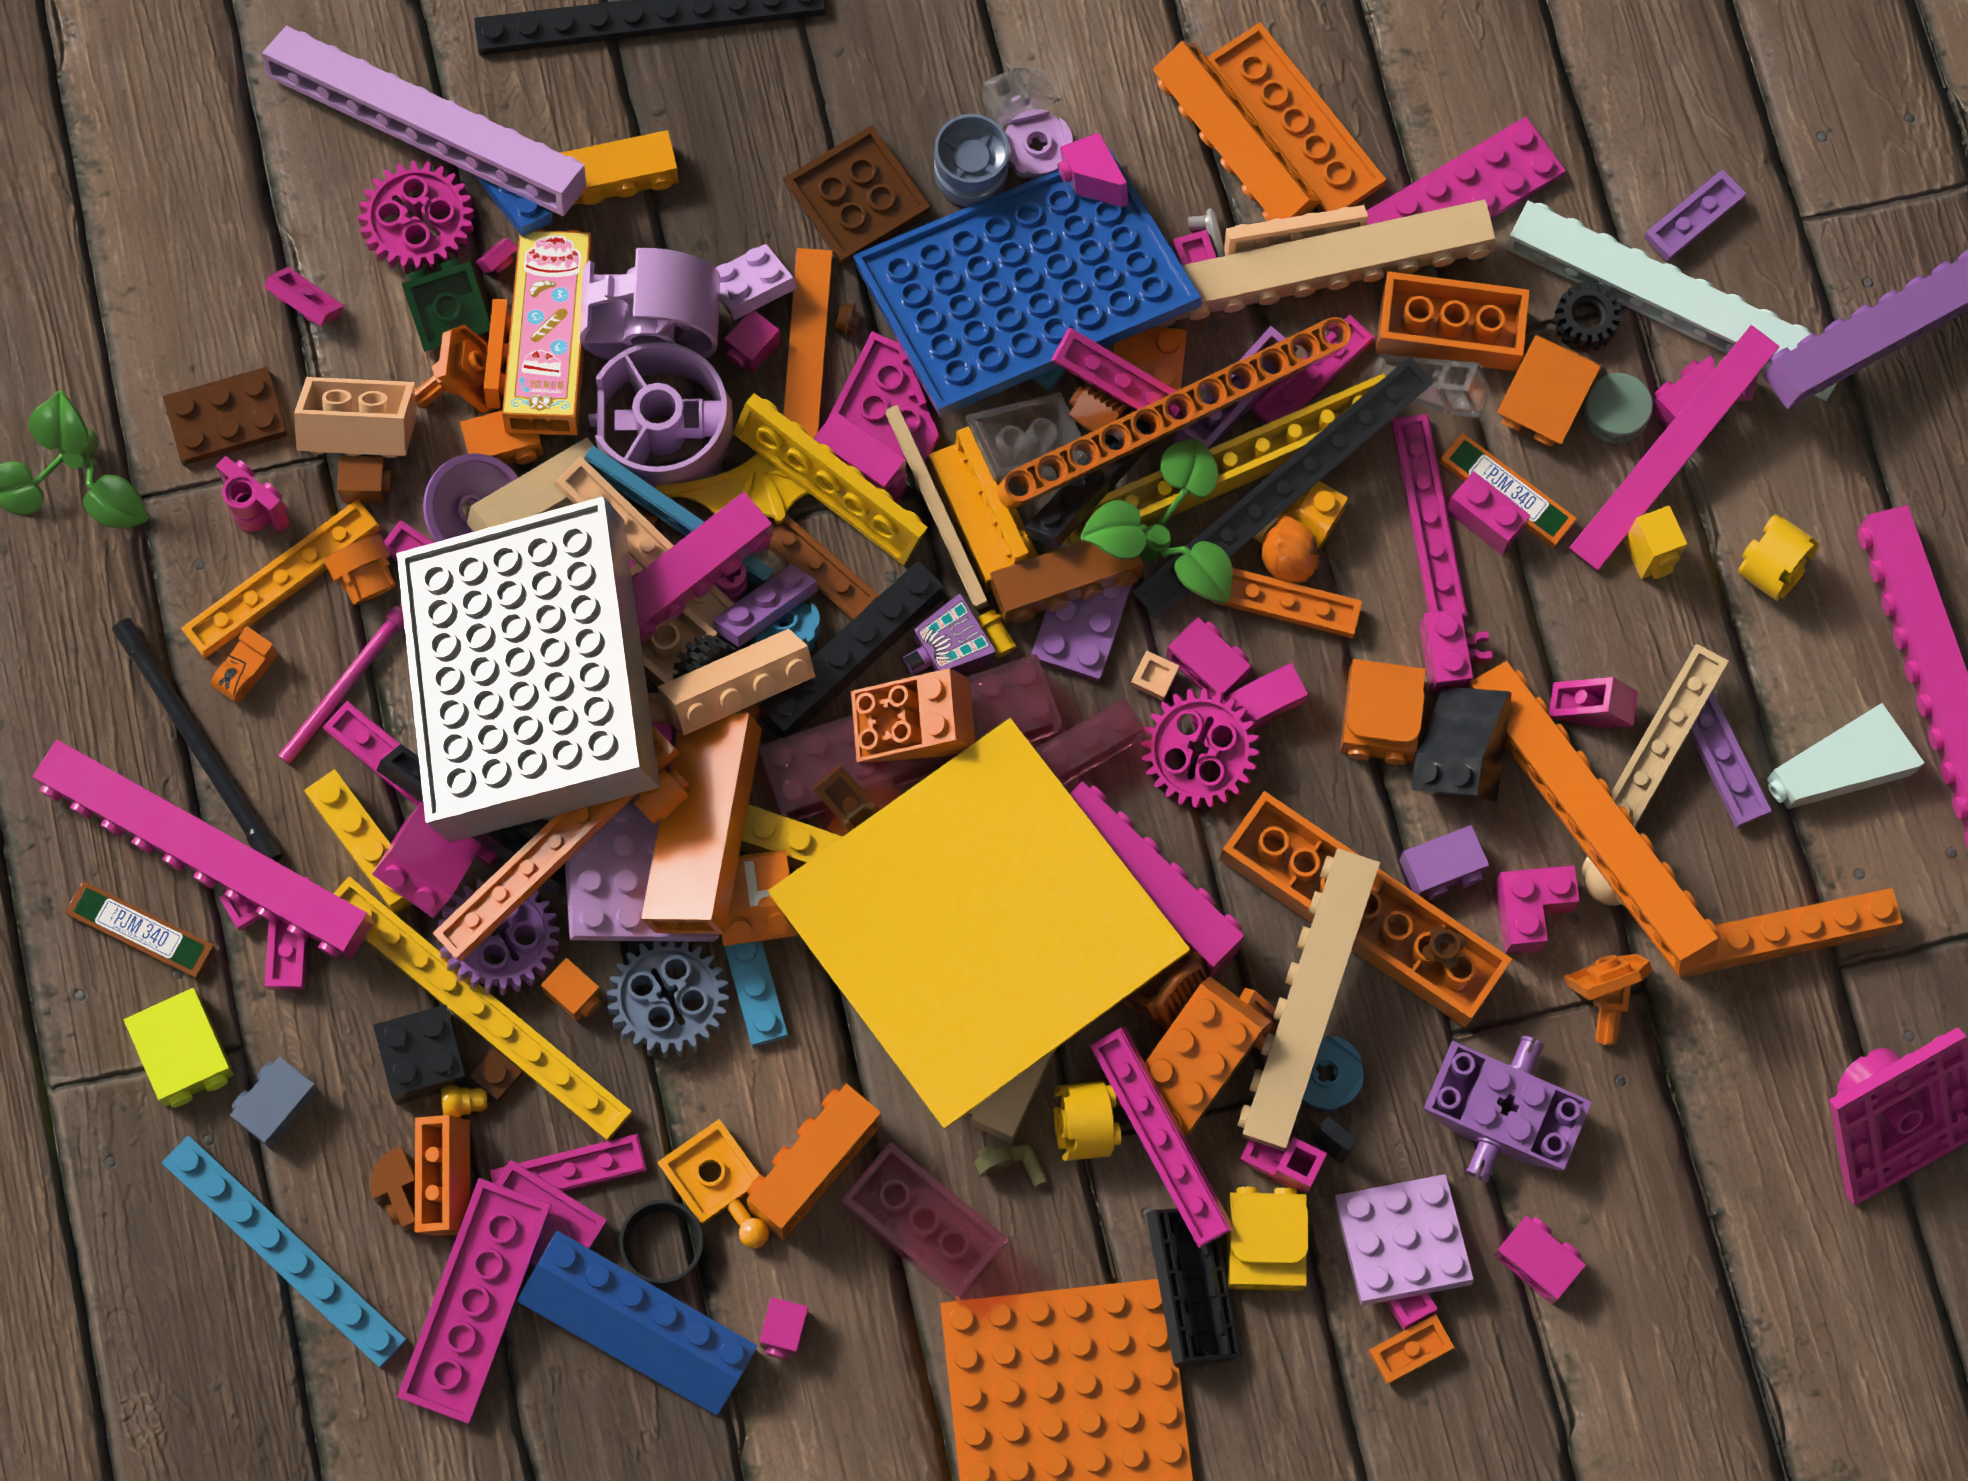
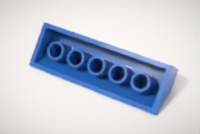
(637, 1323)

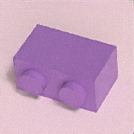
(1444, 863)

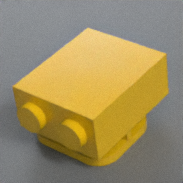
(1267, 1240)

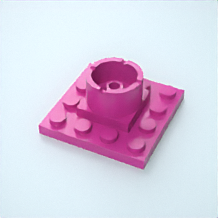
(1900, 1113)

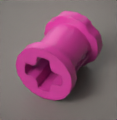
(735, 589)

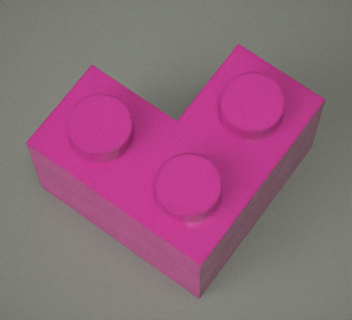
(1524, 900)

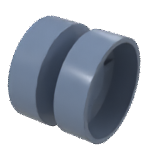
(971, 159)

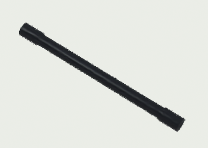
(137, 649)

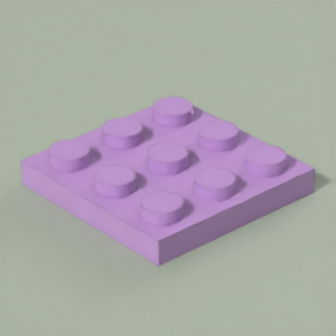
(1403, 1240)

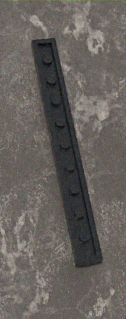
(627, 20)
(1294, 477)

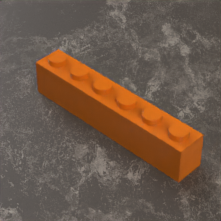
(1234, 133)
(1803, 930)

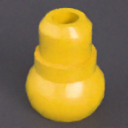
(462, 1101)

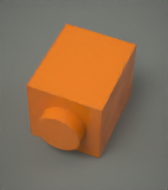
(572, 990)

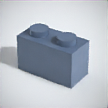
(273, 1101)

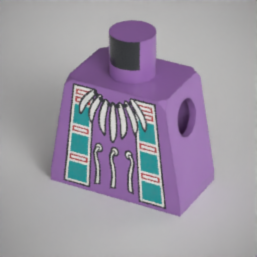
(951, 641)

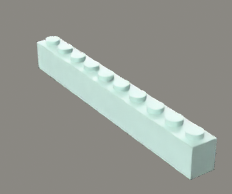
(1644, 283)

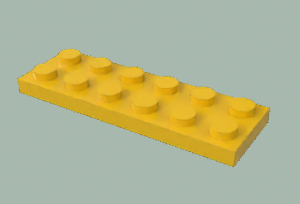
(829, 479)

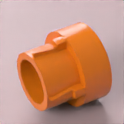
(362, 569)

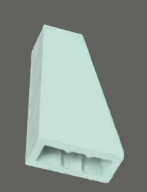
(1851, 759)

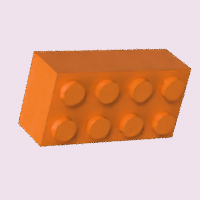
(1452, 320)
(1203, 1051)
(814, 1161)

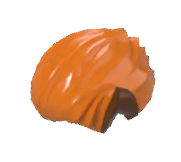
(1290, 551)

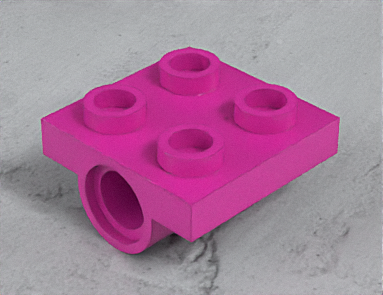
(249, 501)

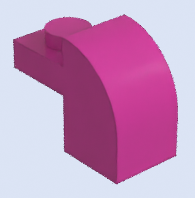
(1292, 1168)

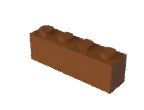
(1059, 578)

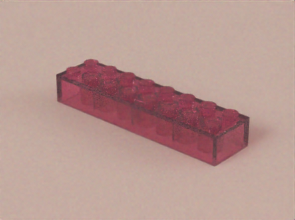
(802, 759)

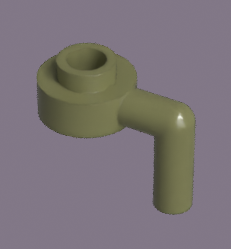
(996, 1158)

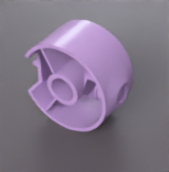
(658, 300)
(688, 416)

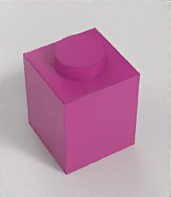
(751, 341)
(783, 1328)

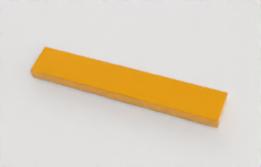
(278, 579)

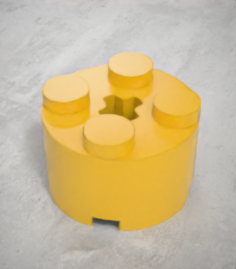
(1778, 558)
(1086, 1120)

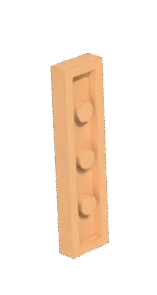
(1279, 231)

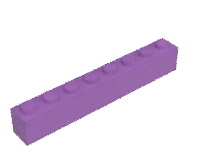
(1870, 333)

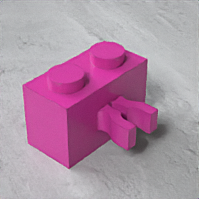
(1447, 650)

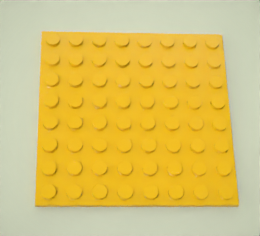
(978, 922)

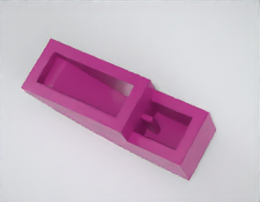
(1263, 699)

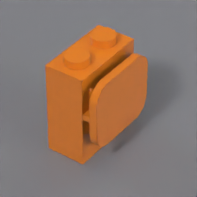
(1383, 711)

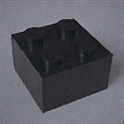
(420, 1054)

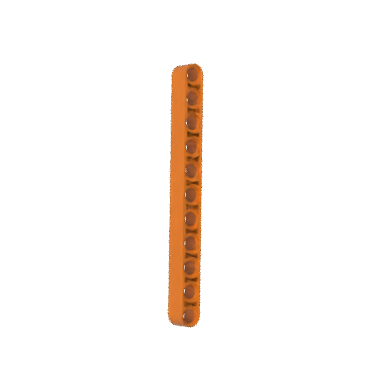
(1160, 420)

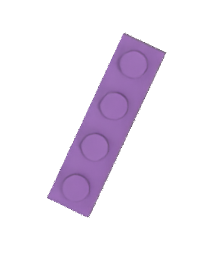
(1728, 766)

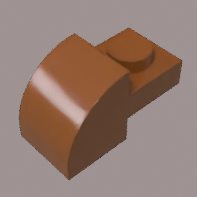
(391, 1181)

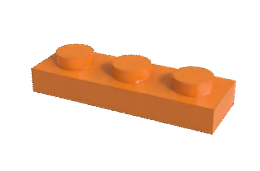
(497, 354)

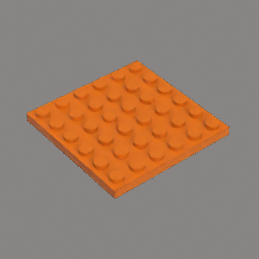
(1066, 1386)

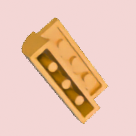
(986, 527)

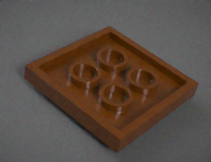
(856, 194)

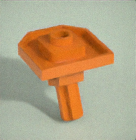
(458, 370)
(1609, 988)

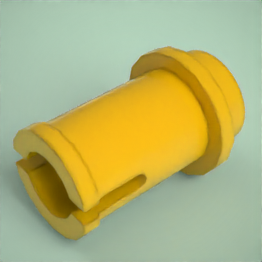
(996, 633)

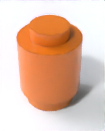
(663, 800)

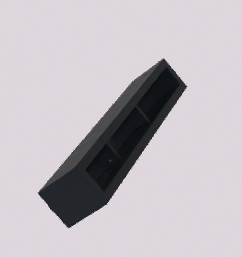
(854, 650)

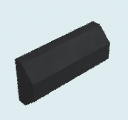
(1192, 1293)

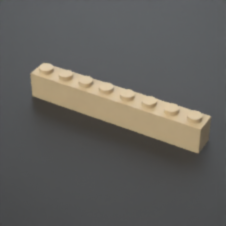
(1310, 999)

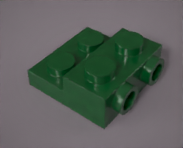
(445, 302)

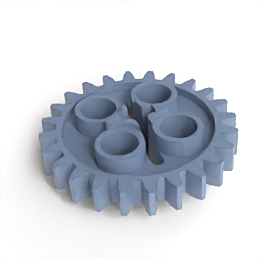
(637, 1011)

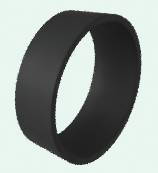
(649, 1208)

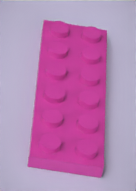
(1498, 169)
(474, 1301)

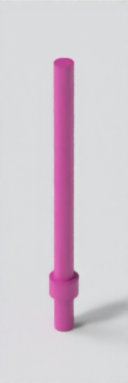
(393, 622)

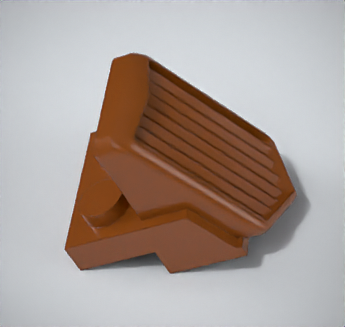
(1169, 991)

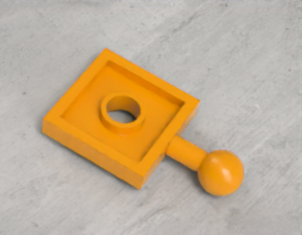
(710, 1198)

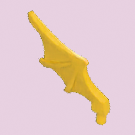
(761, 481)

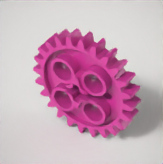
(394, 237)
(1169, 736)

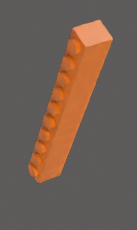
(1601, 826)

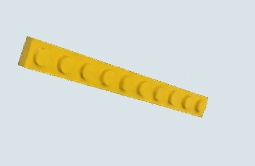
(488, 1017)

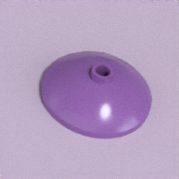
(458, 483)

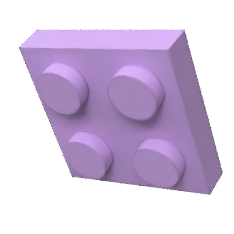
(753, 281)

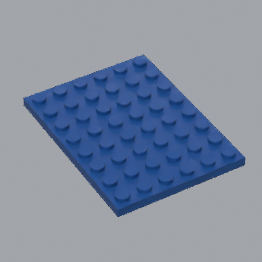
(1001, 282)

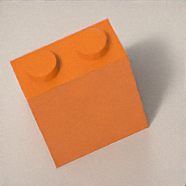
(1548, 391)

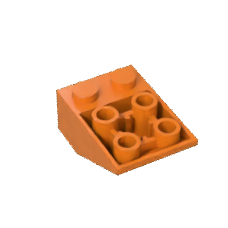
(913, 717)

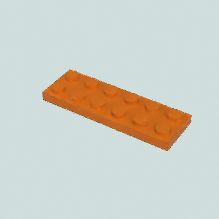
(1297, 119)

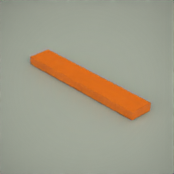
(808, 338)

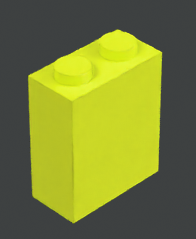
(179, 1048)

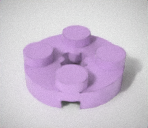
(1047, 128)

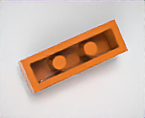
(441, 1174)

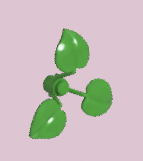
(60, 426)
(1118, 530)

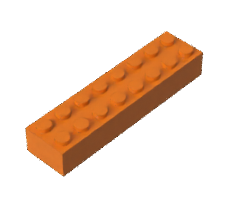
(1286, 858)

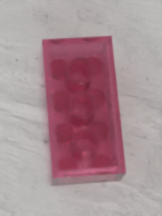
(924, 1222)

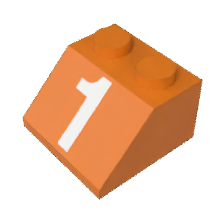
(752, 911)

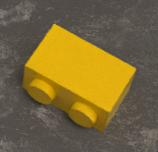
(1655, 543)

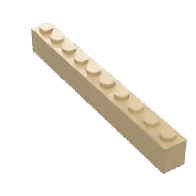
(1340, 258)

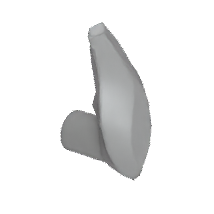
(1211, 224)

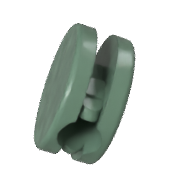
(1617, 408)

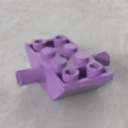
(1542, 1116)

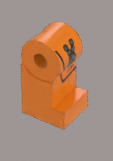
(244, 665)

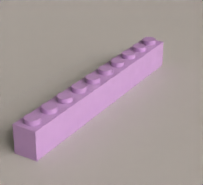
(425, 120)

